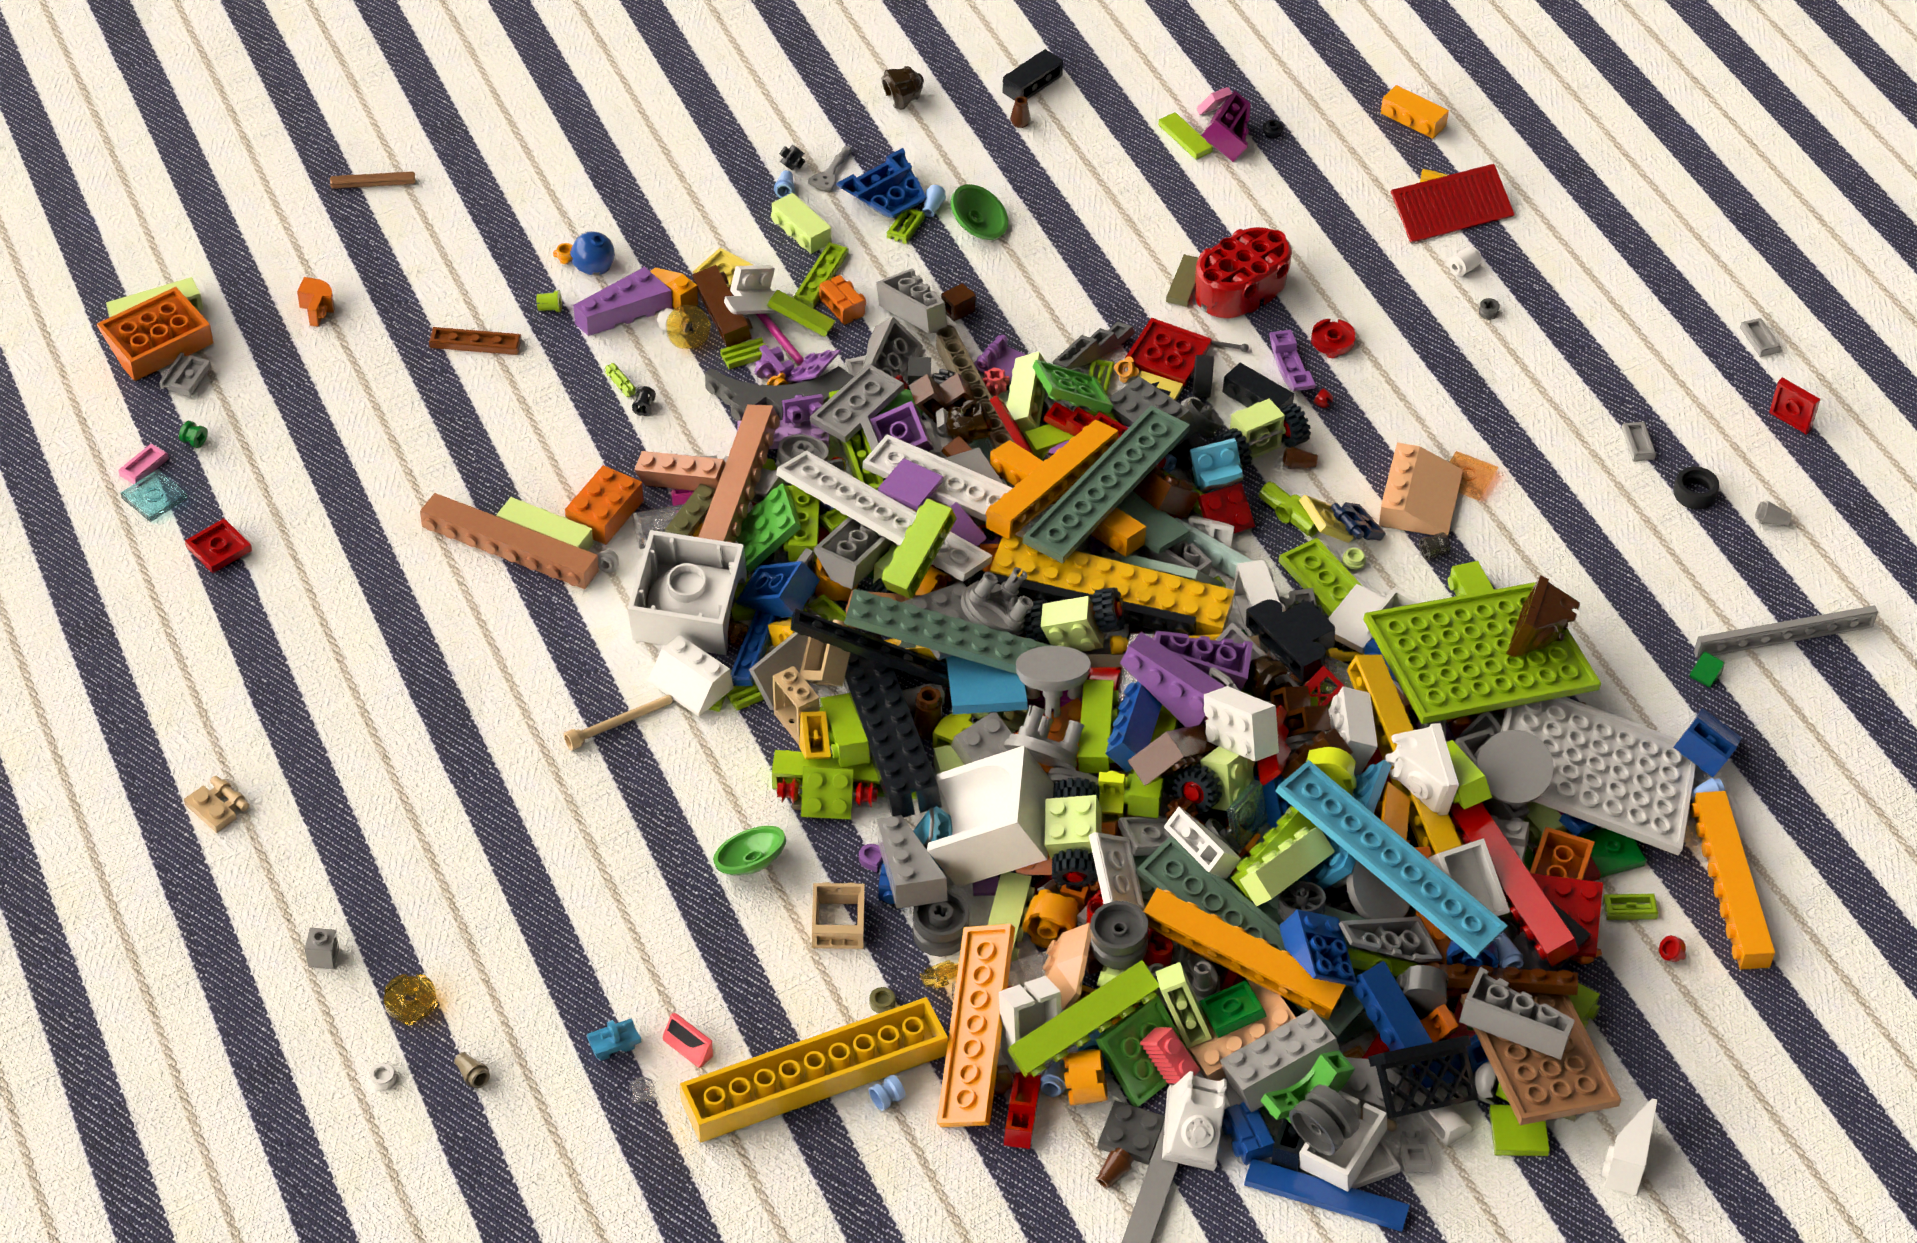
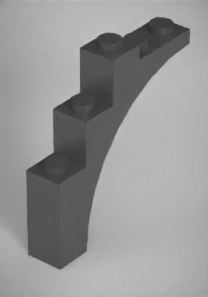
(740, 393)

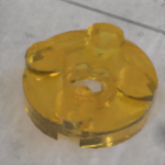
(700, 326)
(939, 974)
(412, 1010)

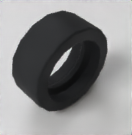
(1203, 376)
(1696, 475)

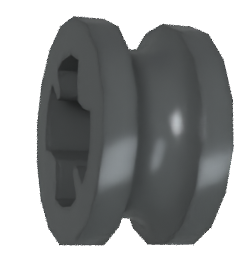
(1490, 313)

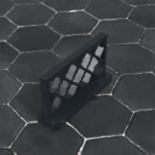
(1416, 1055)

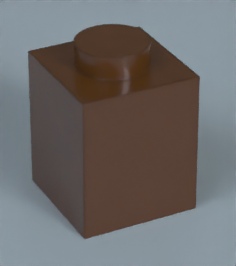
(959, 302)

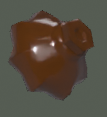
(1003, 1079)

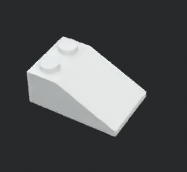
(1628, 1156)

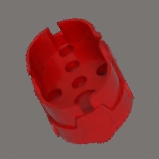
(1242, 271)

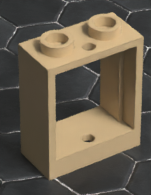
(824, 663)
(791, 698)
(838, 935)

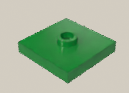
(1614, 852)
(1232, 1008)

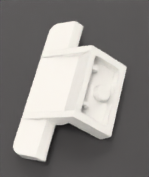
(751, 290)

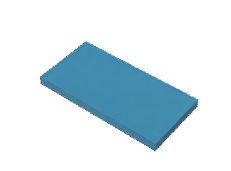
(983, 688)

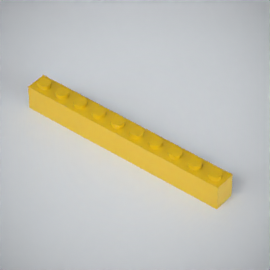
(1372, 675)

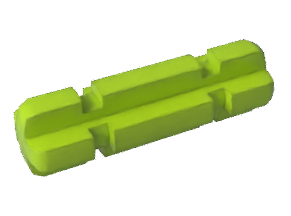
(620, 379)

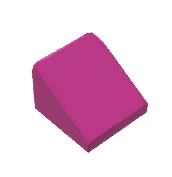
(680, 496)

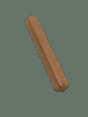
(371, 180)

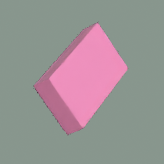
(1214, 100)
(143, 464)

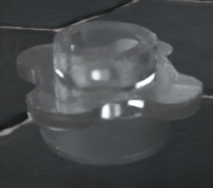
(640, 1084)

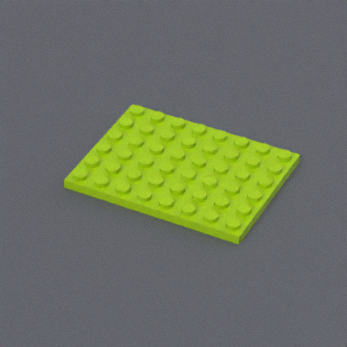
(1456, 661)

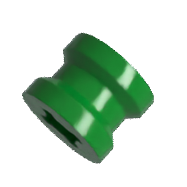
(193, 434)

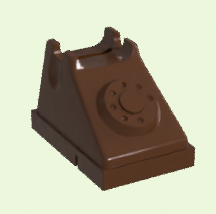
(1542, 618)

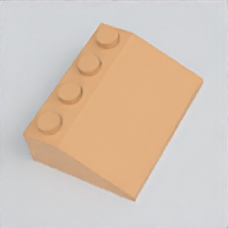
(1420, 491)
(1209, 1053)

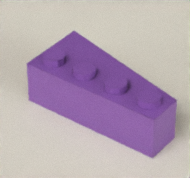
(622, 302)
(1203, 653)
(1170, 679)

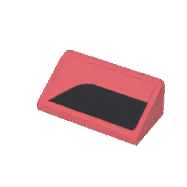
(688, 1040)

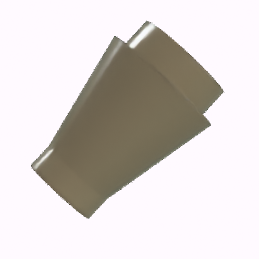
(473, 1071)

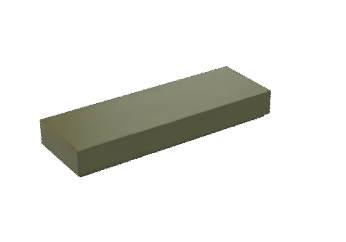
(1183, 282)

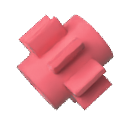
(996, 381)

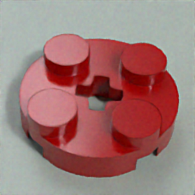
(1333, 346)

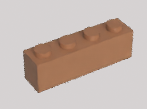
(678, 470)

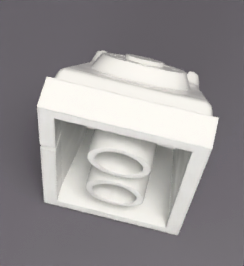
(1425, 767)
(1194, 1121)

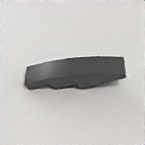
(1091, 348)

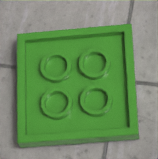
(1072, 387)
(768, 526)
(1126, 1055)

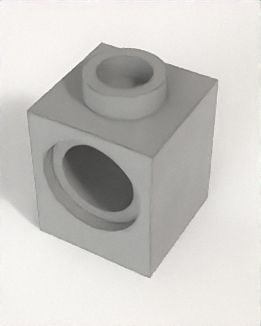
(321, 948)

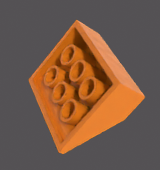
(156, 333)

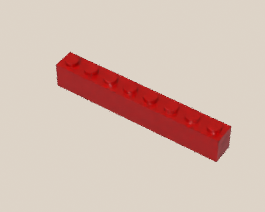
(1519, 887)

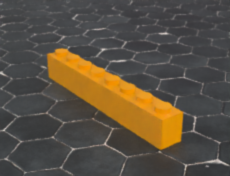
(1049, 480)
(1117, 530)
(1732, 880)
(1240, 952)

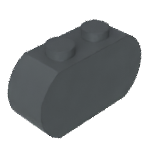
(1424, 988)

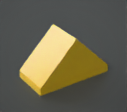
(814, 735)

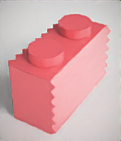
(1169, 1054)

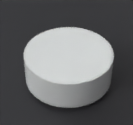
(382, 1076)

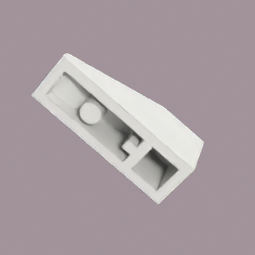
(1202, 844)

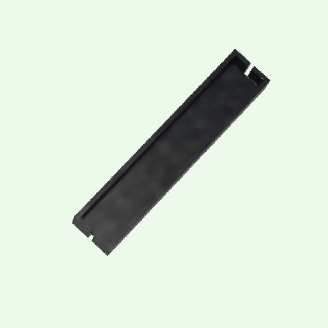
(891, 736)

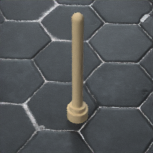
(574, 738)

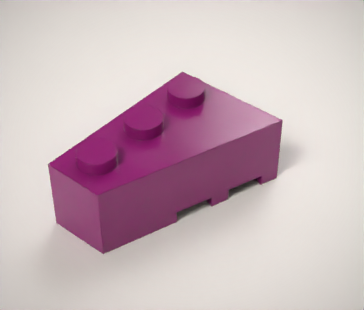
(1229, 126)

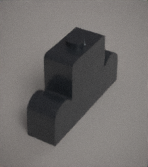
(1294, 636)

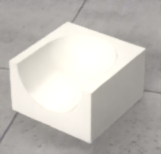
(686, 590)
(994, 816)

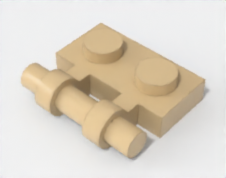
(211, 809)

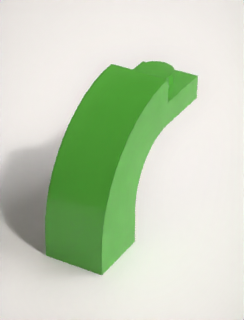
(1329, 1070)

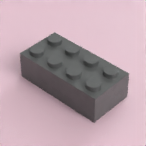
(1139, 396)

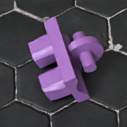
(770, 364)
(801, 408)

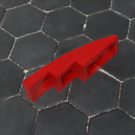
(1076, 420)
(1273, 765)

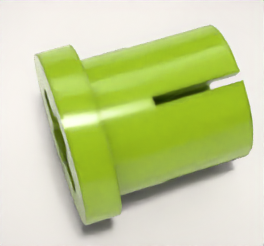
(549, 301)

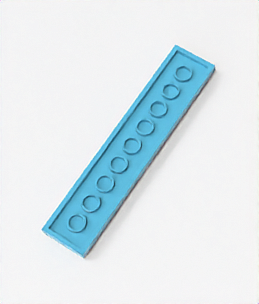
(1391, 859)

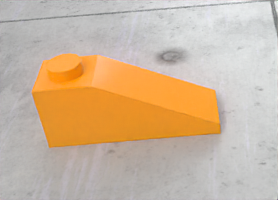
(682, 288)

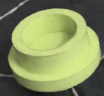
(1354, 558)

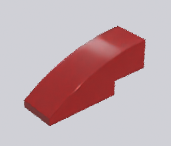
(1022, 1111)

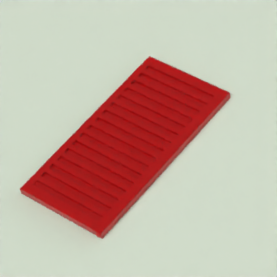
(1452, 203)

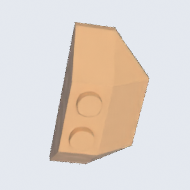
(1068, 962)

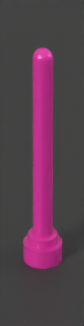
(780, 337)

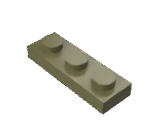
(692, 512)

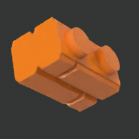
(842, 299)

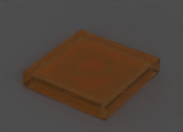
(1476, 475)

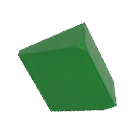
(1707, 669)

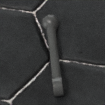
(1244, 347)

